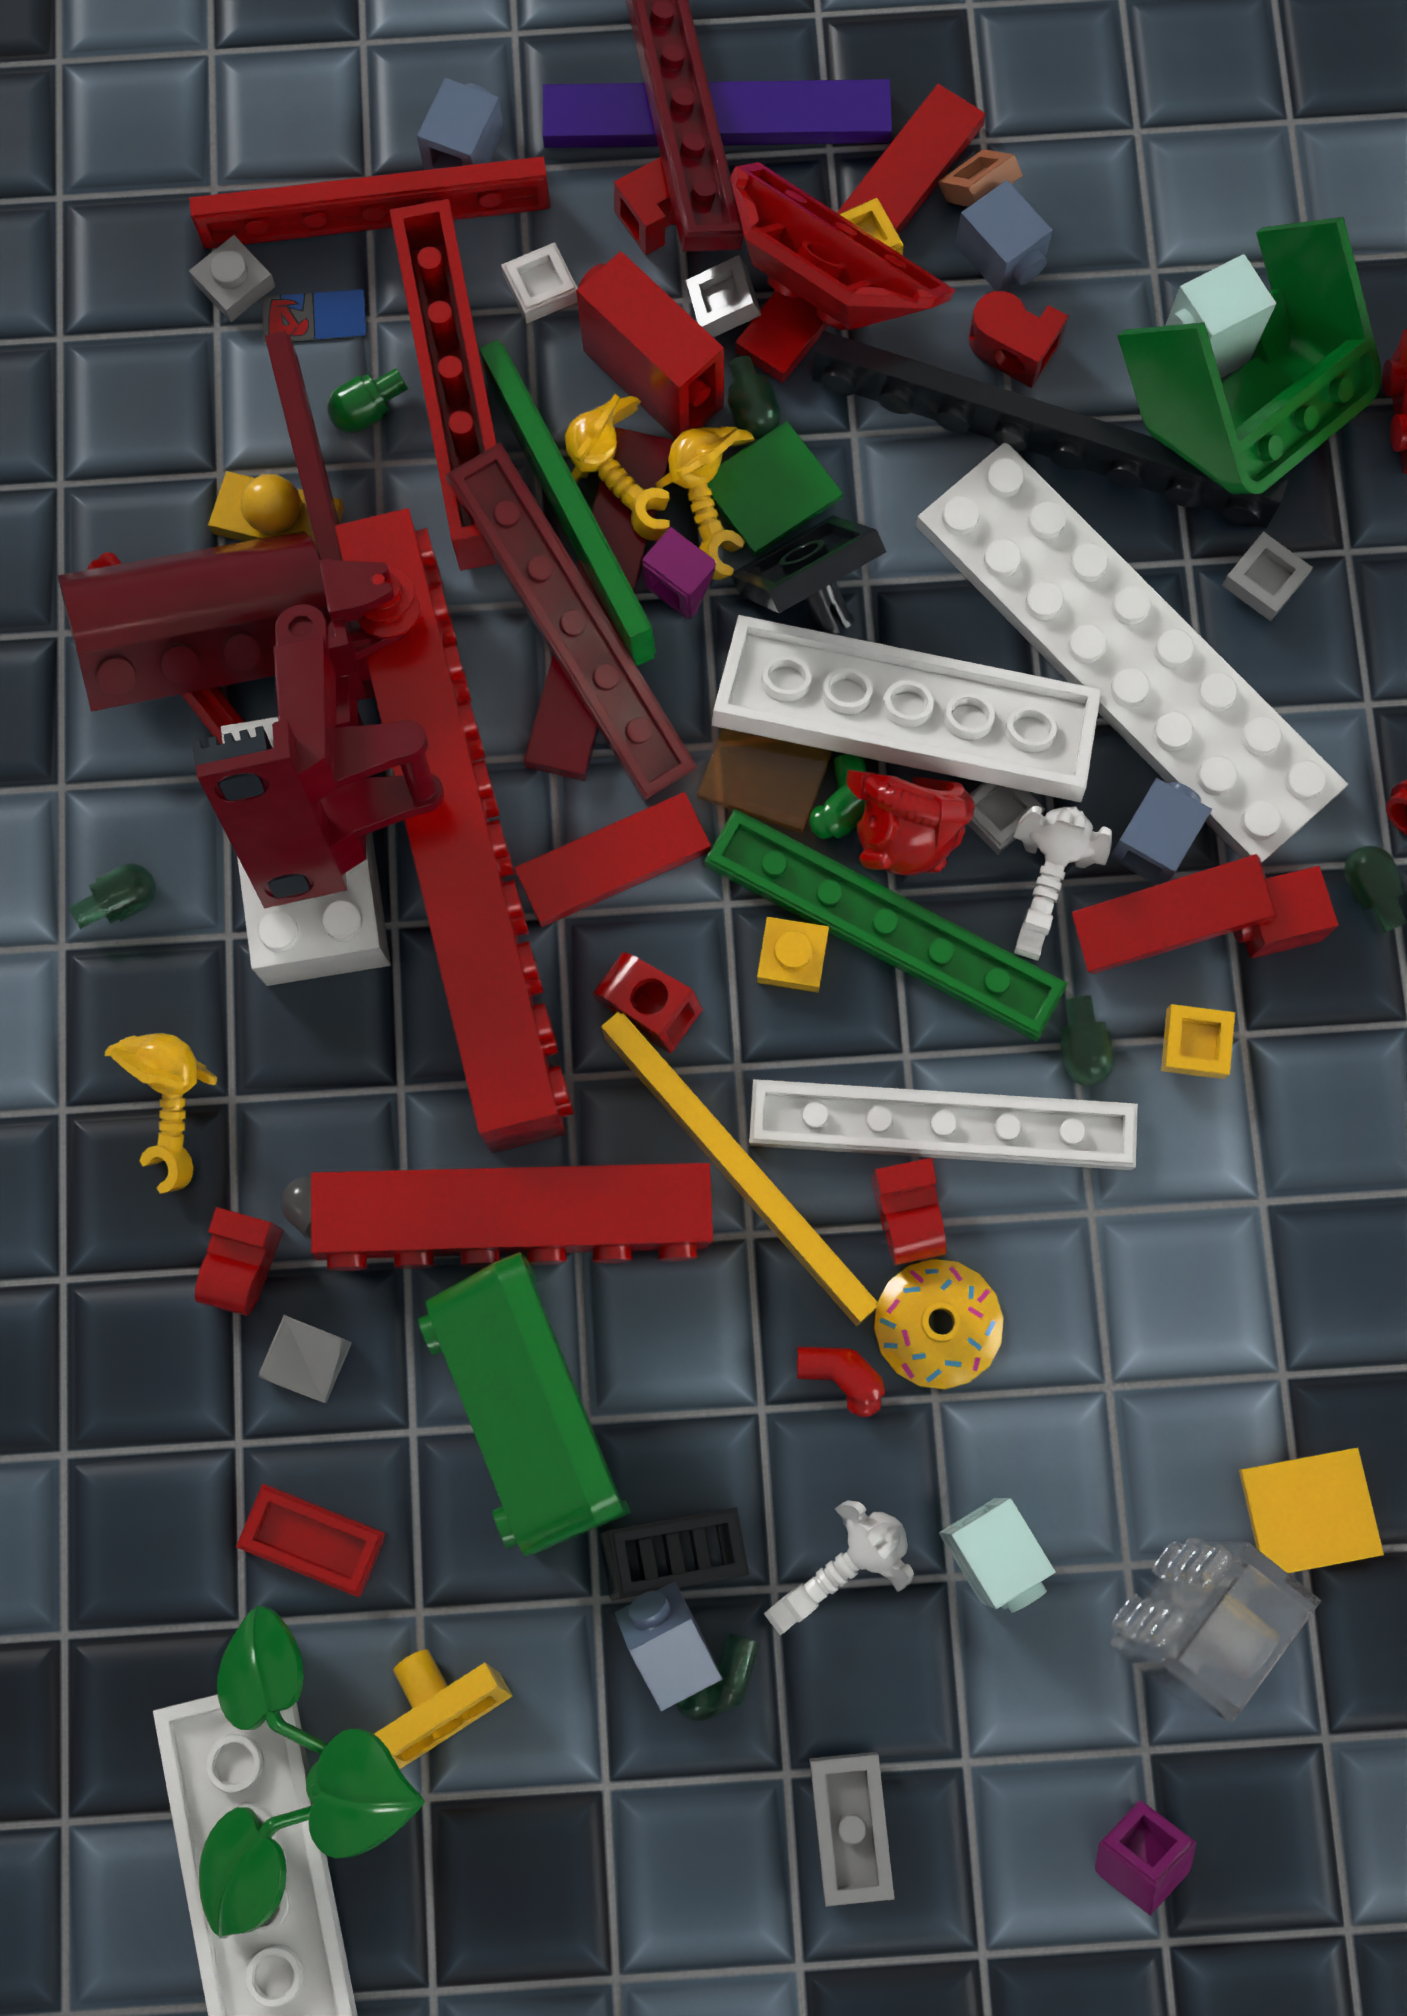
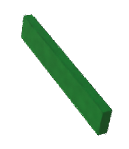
(568, 503)
(886, 925)

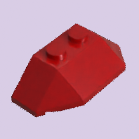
(825, 256)

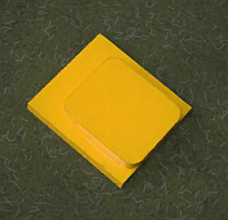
(1312, 1511)

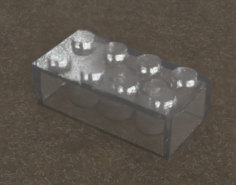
(1213, 1622)

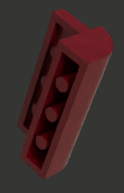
(187, 617)

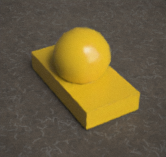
(261, 508)

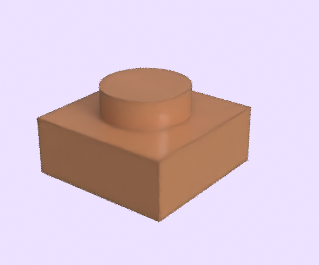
(979, 176)

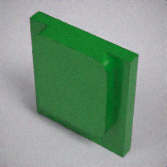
(772, 488)

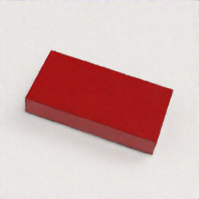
(311, 1540)

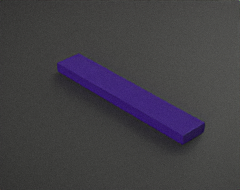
(744, 112)

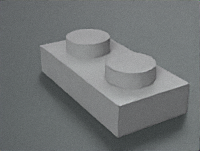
(851, 1829)

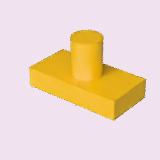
(438, 1708)

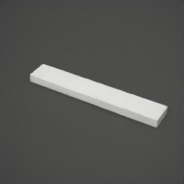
(943, 1124)

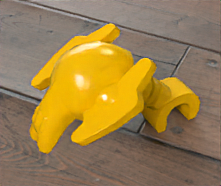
(592, 447)
(692, 465)
(172, 1070)

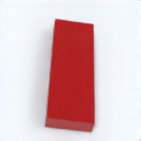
(613, 859)
(1174, 914)

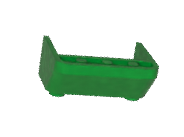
(1302, 386)
(522, 1407)

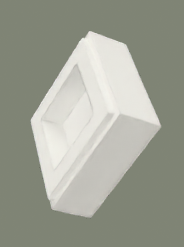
(540, 282)

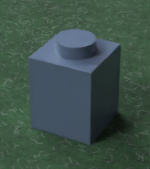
(460, 126)
(1004, 238)
(1161, 831)
(667, 1645)

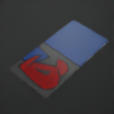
(315, 315)

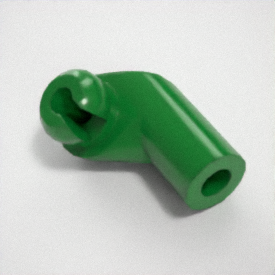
(843, 808)

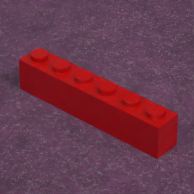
(446, 357)
(510, 1212)

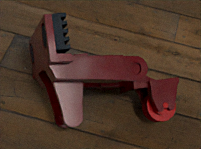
(307, 803)

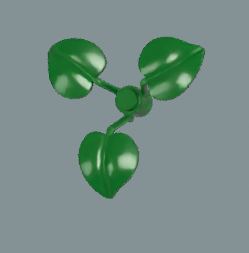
(353, 1786)

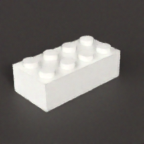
(320, 933)

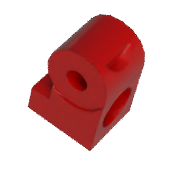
(645, 205)
(1013, 337)
(650, 1000)
(910, 1210)
(236, 1261)

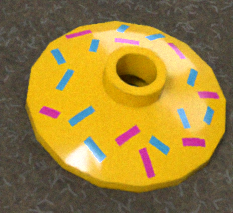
(918, 1351)

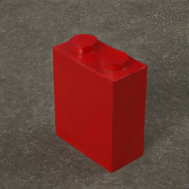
(650, 345)

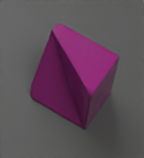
(678, 572)
(1145, 1857)

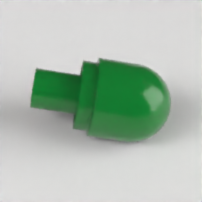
(363, 401)

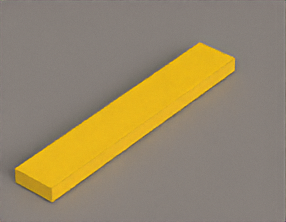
(739, 1169)

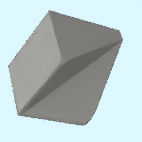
(304, 1359)

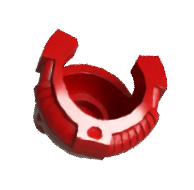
(909, 824)

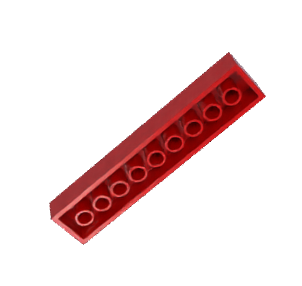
(464, 858)

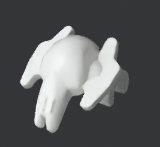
(1063, 838)
(874, 1544)

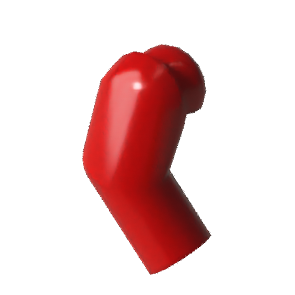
(849, 1371)

